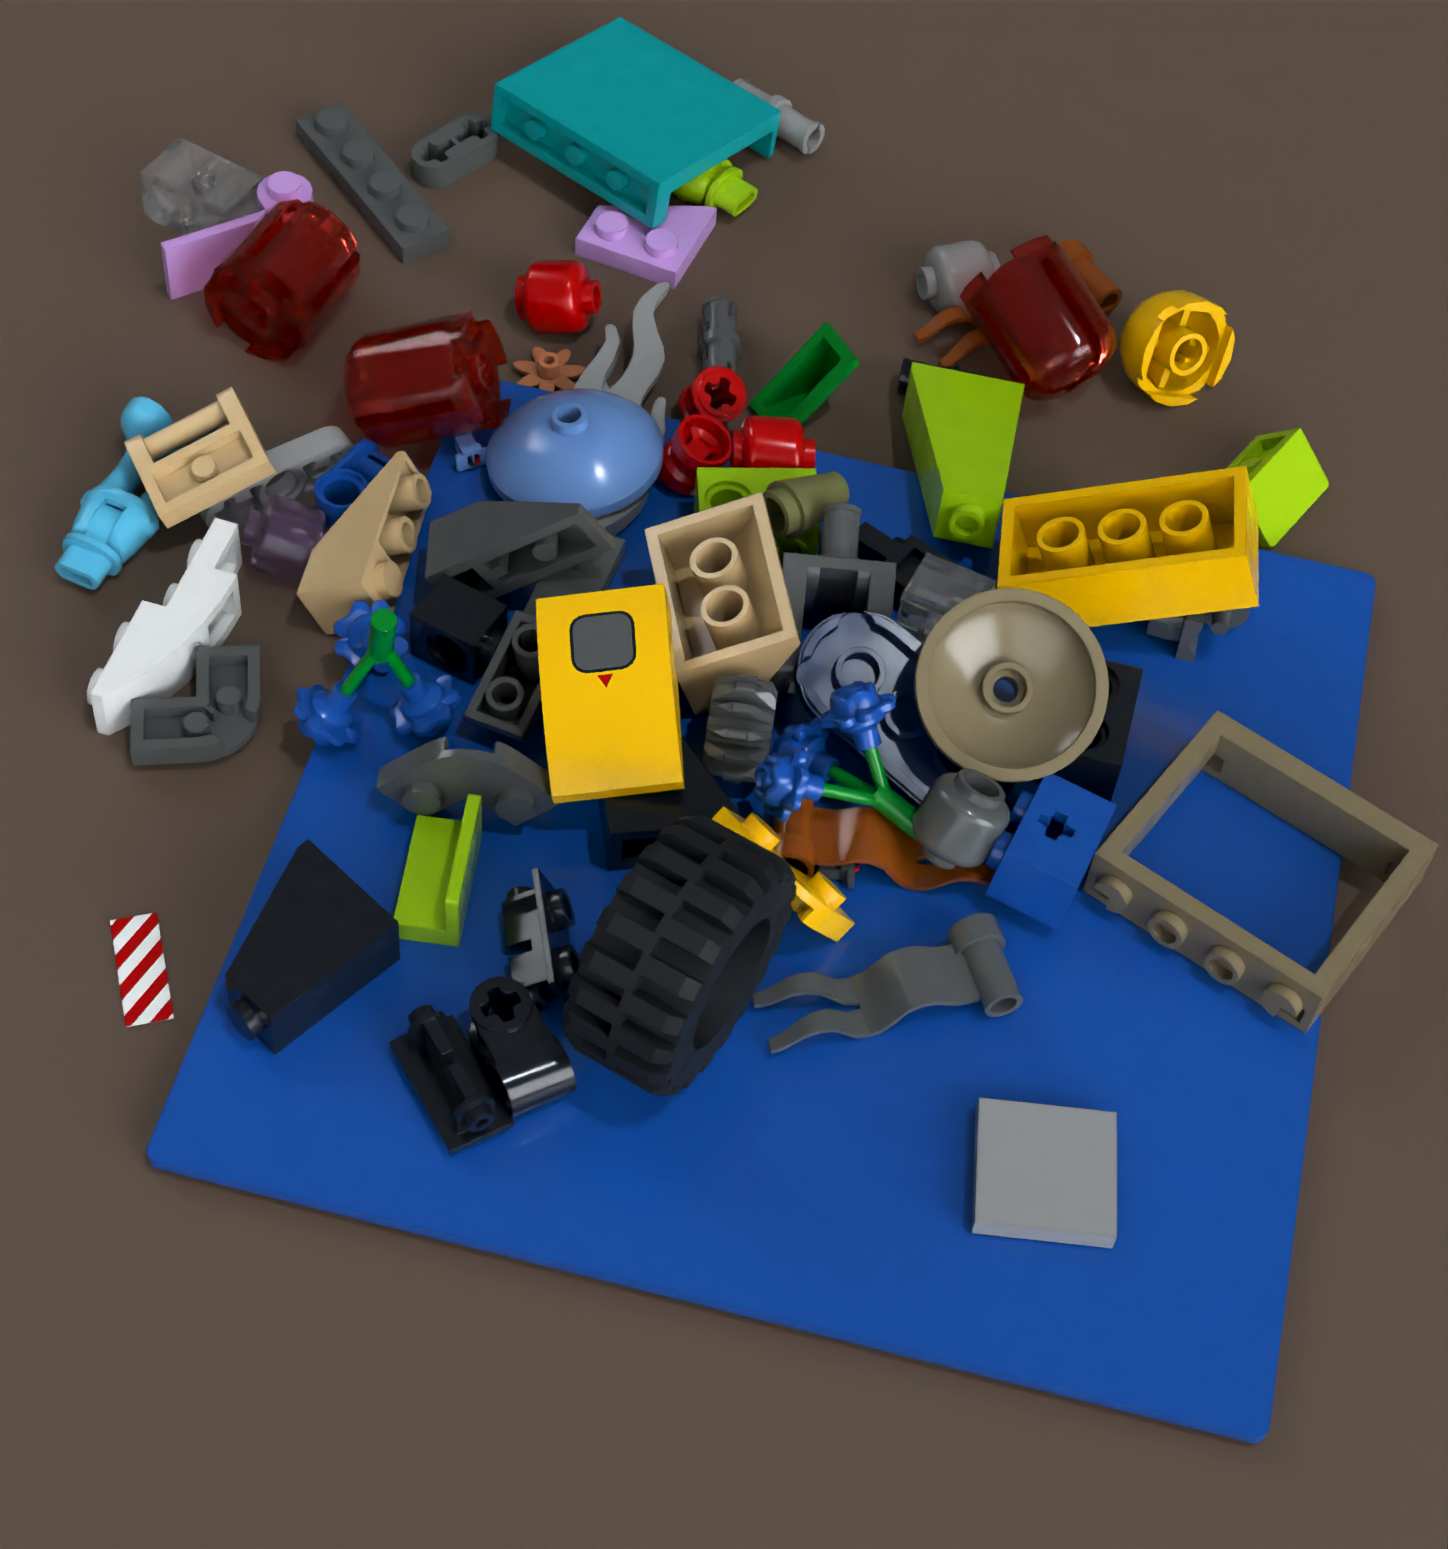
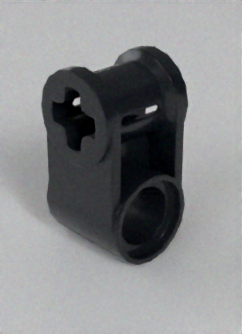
(517, 1047)

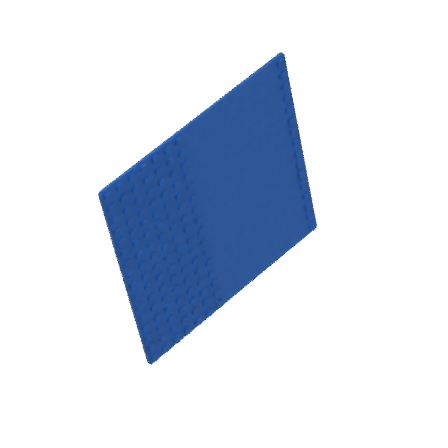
(842, 1169)

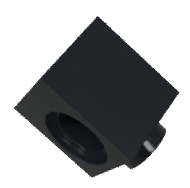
(457, 628)

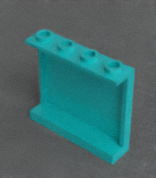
(630, 117)

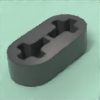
(454, 151)

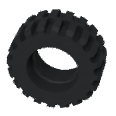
(678, 954)

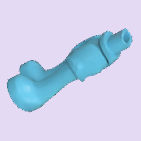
(112, 518)

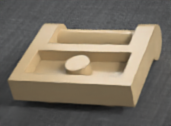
(204, 469)

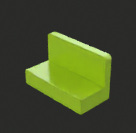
(1282, 480)
(439, 876)

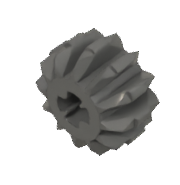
(739, 727)

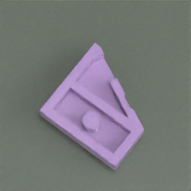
(649, 253)

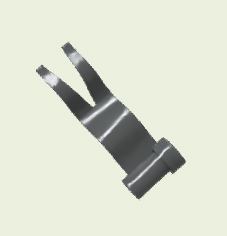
(903, 981)

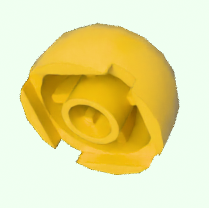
(1176, 346)

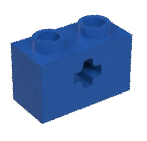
(1050, 850)

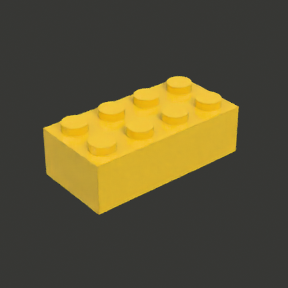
(1137, 547)

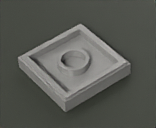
(1045, 1173)

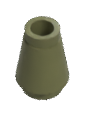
(799, 502)

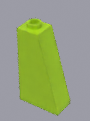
(961, 448)

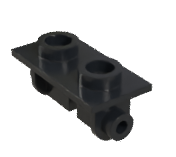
(542, 921)
(450, 1080)

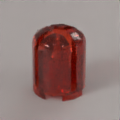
(284, 278)
(1041, 321)
(426, 380)

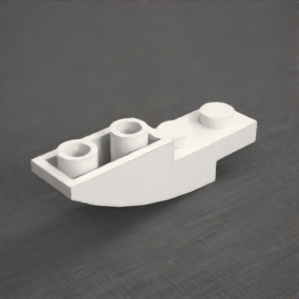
(159, 645)

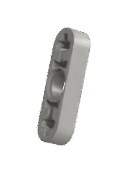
(305, 462)

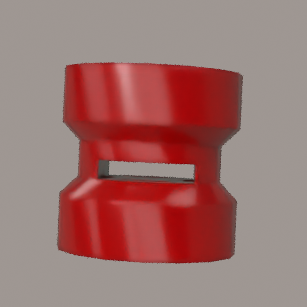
(696, 443)

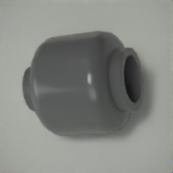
(961, 819)

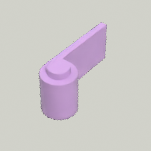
(193, 257)

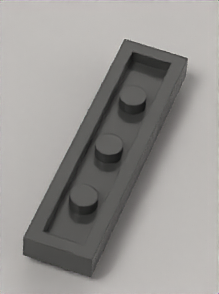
(373, 183)

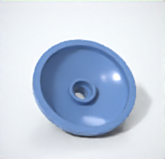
(576, 450)

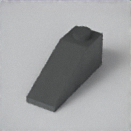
(512, 543)

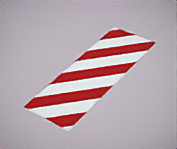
(141, 969)

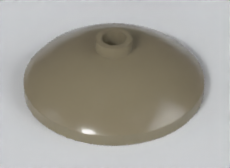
(1045, 657)

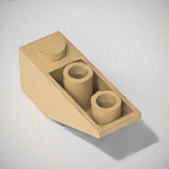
(368, 545)

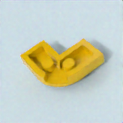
(816, 897)

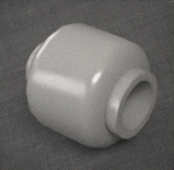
(950, 269)

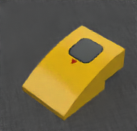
(609, 693)

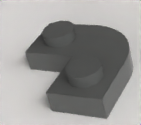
(207, 725)
(440, 776)

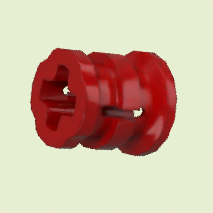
(727, 398)

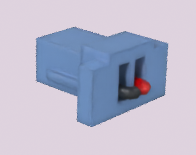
(469, 453)

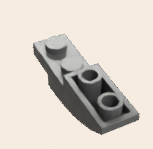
(510, 688)

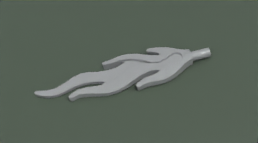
(635, 383)

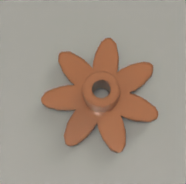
(548, 370)

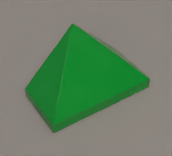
(807, 377)

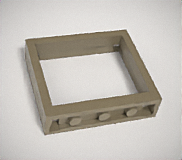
(1303, 800)

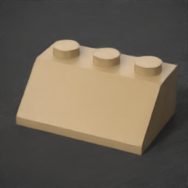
(723, 595)

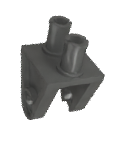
(834, 579)

